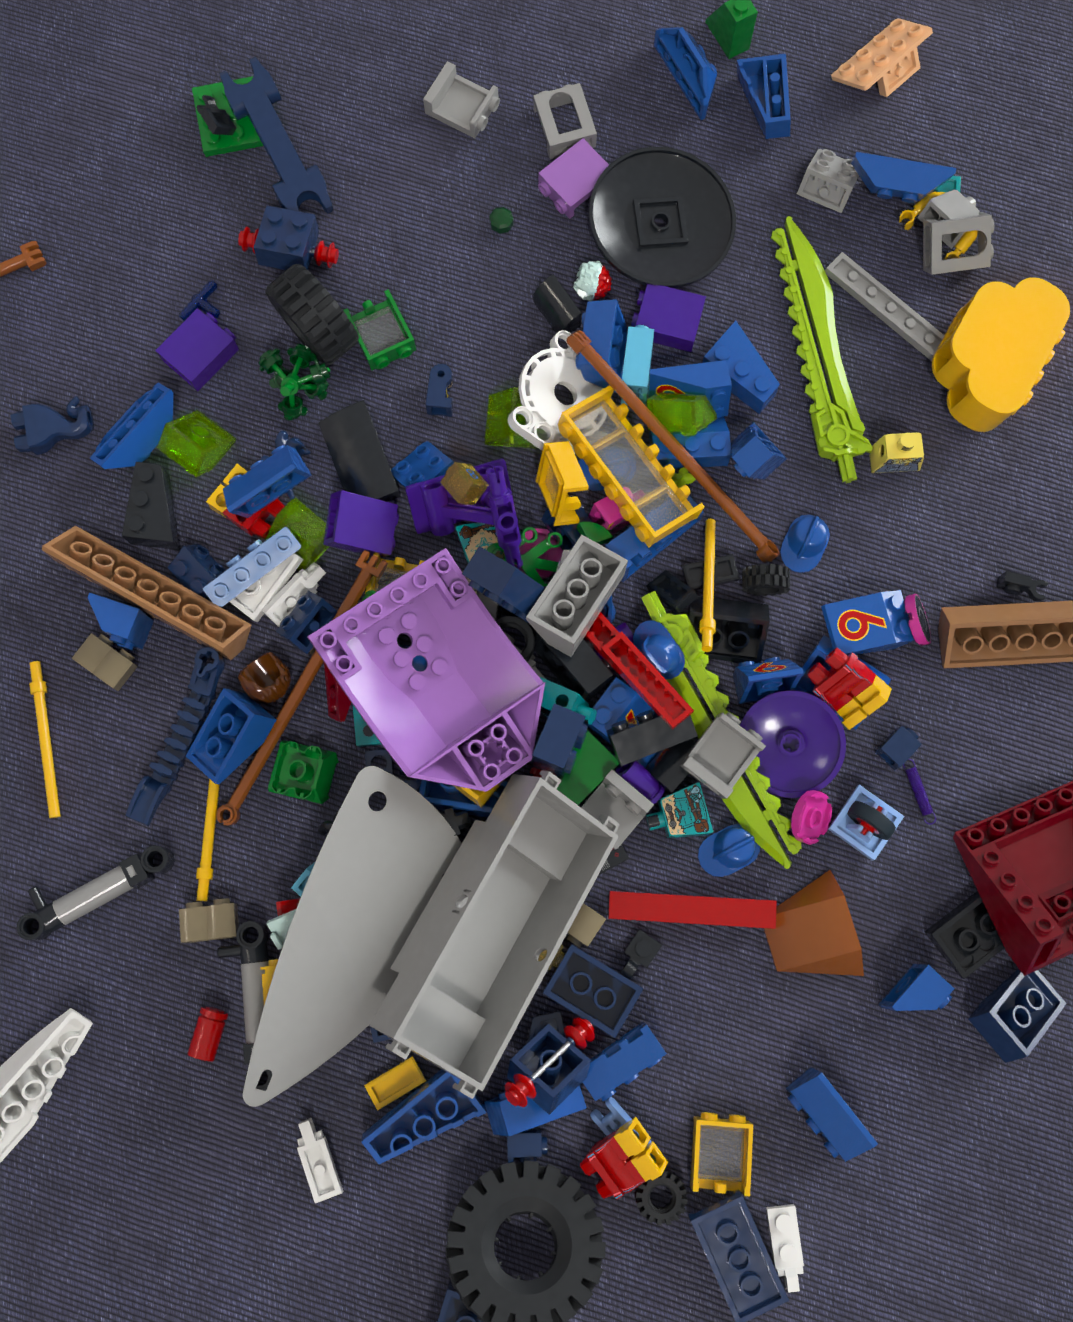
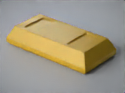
(395, 1083)

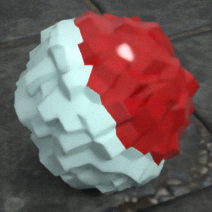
(592, 281)

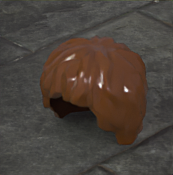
(265, 678)

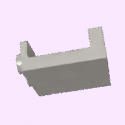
(460, 102)
(723, 754)

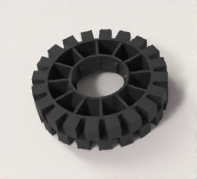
(569, 1218)

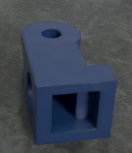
(437, 394)

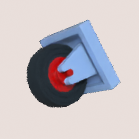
(865, 822)

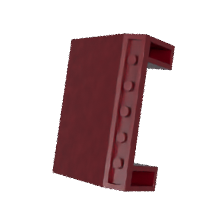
(1026, 875)

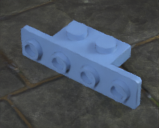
(250, 568)

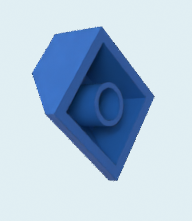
(122, 622)
(918, 990)

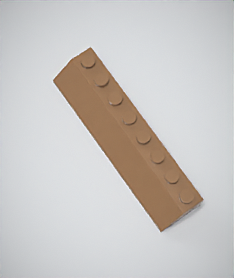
(150, 591)
(1006, 634)

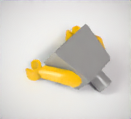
(943, 207)

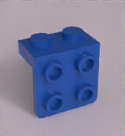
(421, 465)

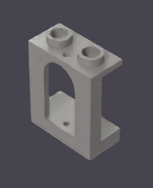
(556, 142)
(932, 243)

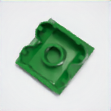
(303, 772)

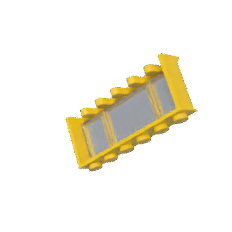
(627, 467)

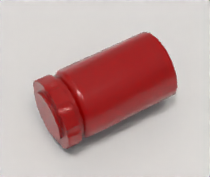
(207, 1034)

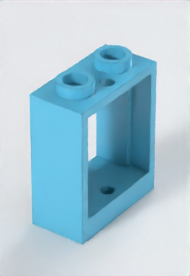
(638, 360)

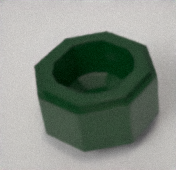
(501, 220)

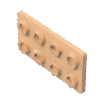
(886, 59)

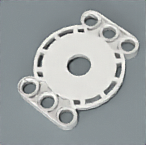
(538, 396)

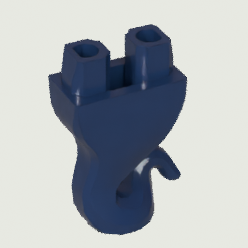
(47, 427)

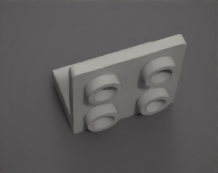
(828, 180)
(620, 802)

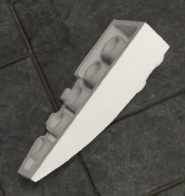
(32, 1072)

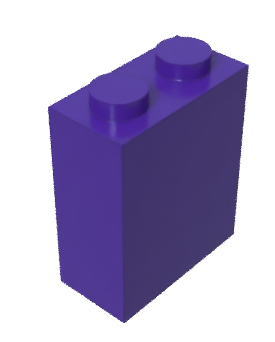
(671, 314)
(198, 349)
(361, 524)

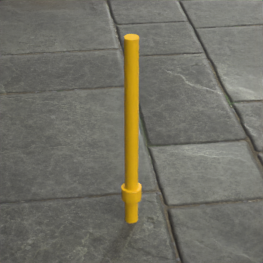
(707, 624)
(38, 689)
(205, 872)

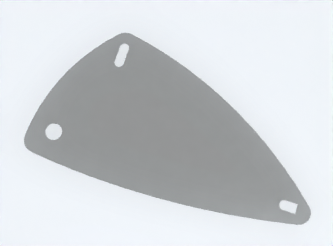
(349, 929)

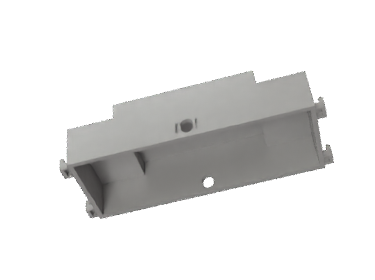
(490, 918)

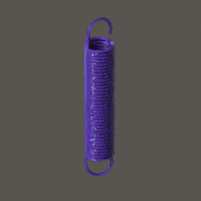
(919, 791)

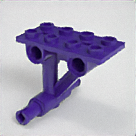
(438, 511)

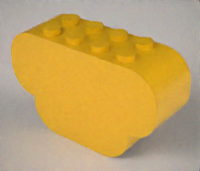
(999, 350)

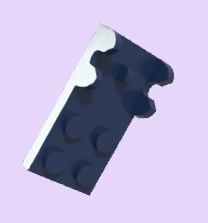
(738, 1258)

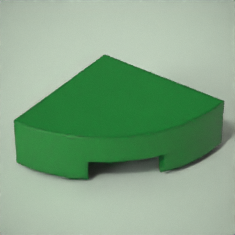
(594, 532)

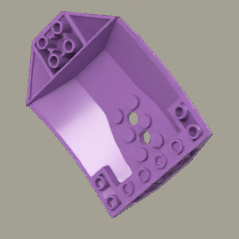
(472, 707)

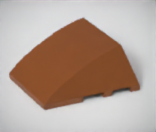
(816, 932)

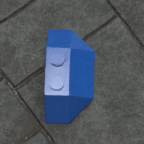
(688, 66)
(900, 177)
(136, 431)

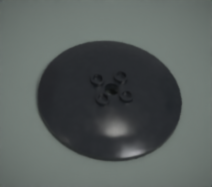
(669, 187)

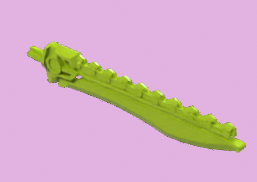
(835, 425)
(742, 800)

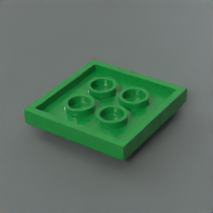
(245, 133)

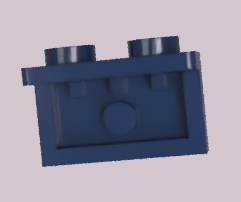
(195, 568)

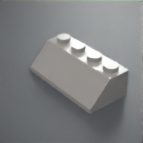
(576, 594)

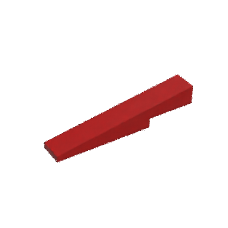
(638, 671)
(693, 909)

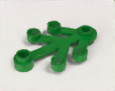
(530, 558)

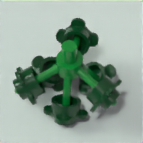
(289, 381)

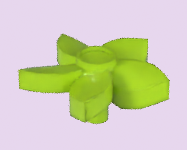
(683, 477)

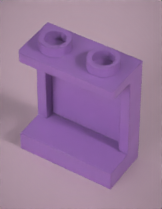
(572, 177)

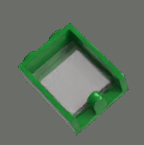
(382, 333)

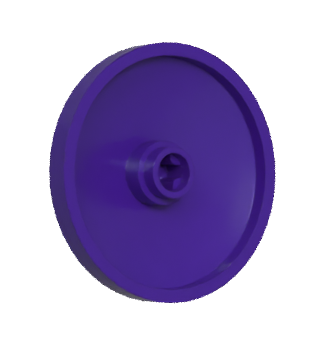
(801, 741)

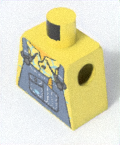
(900, 451)

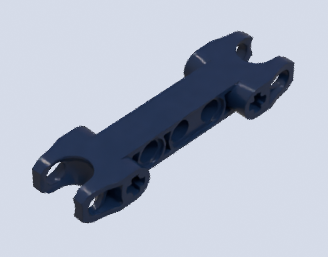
(256, 102)

